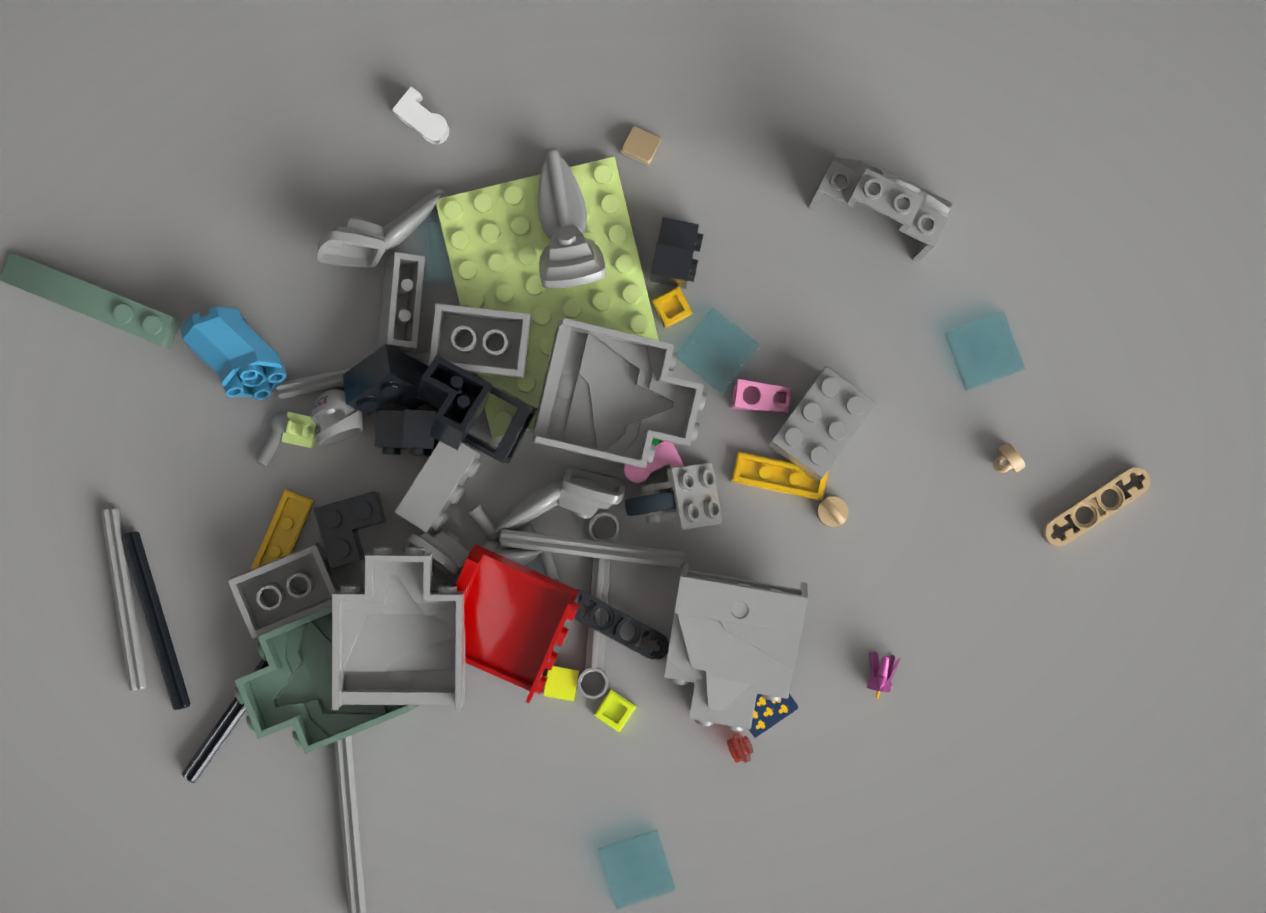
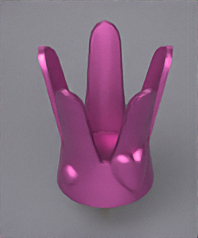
(881, 674)

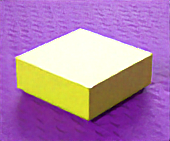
(561, 683)
(615, 710)

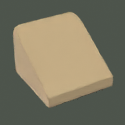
(640, 146)

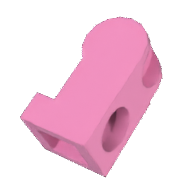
(760, 397)
(664, 455)

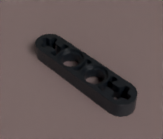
(614, 623)

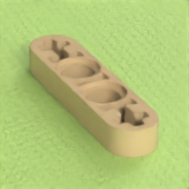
(1095, 505)

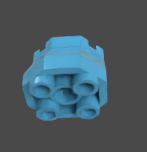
(234, 353)

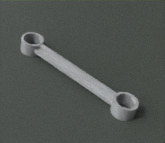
(599, 589)

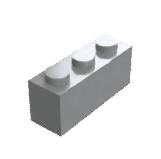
(401, 301)

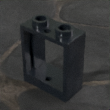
(514, 432)

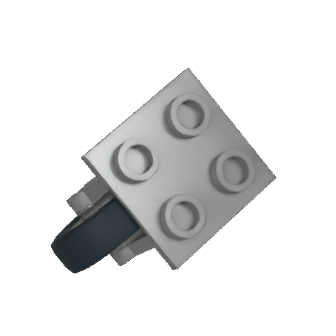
(692, 496)

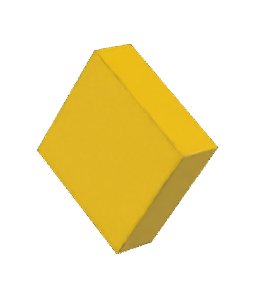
(672, 307)

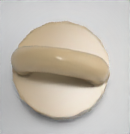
(1013, 459)
(832, 511)

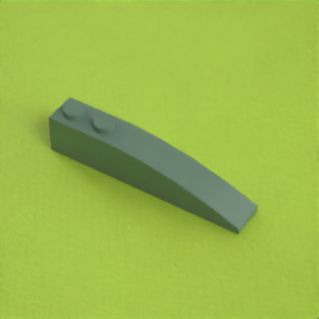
(90, 300)

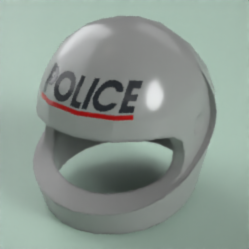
(335, 418)

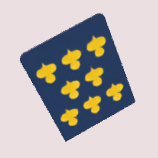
(769, 713)

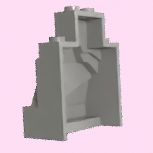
(857, 179)
(613, 395)
(398, 635)
(733, 644)

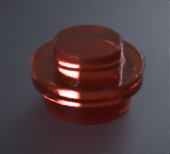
(740, 748)

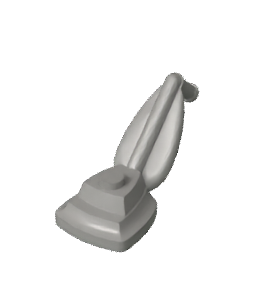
(364, 242)
(570, 256)
(579, 492)
(450, 555)

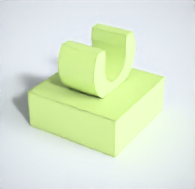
(300, 430)

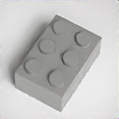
(481, 340)
(822, 424)
(439, 486)
(284, 590)

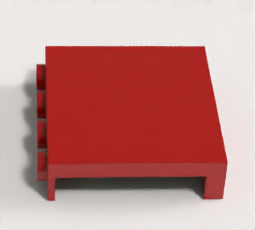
(513, 618)

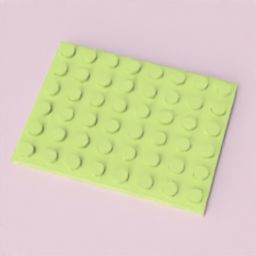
(495, 258)

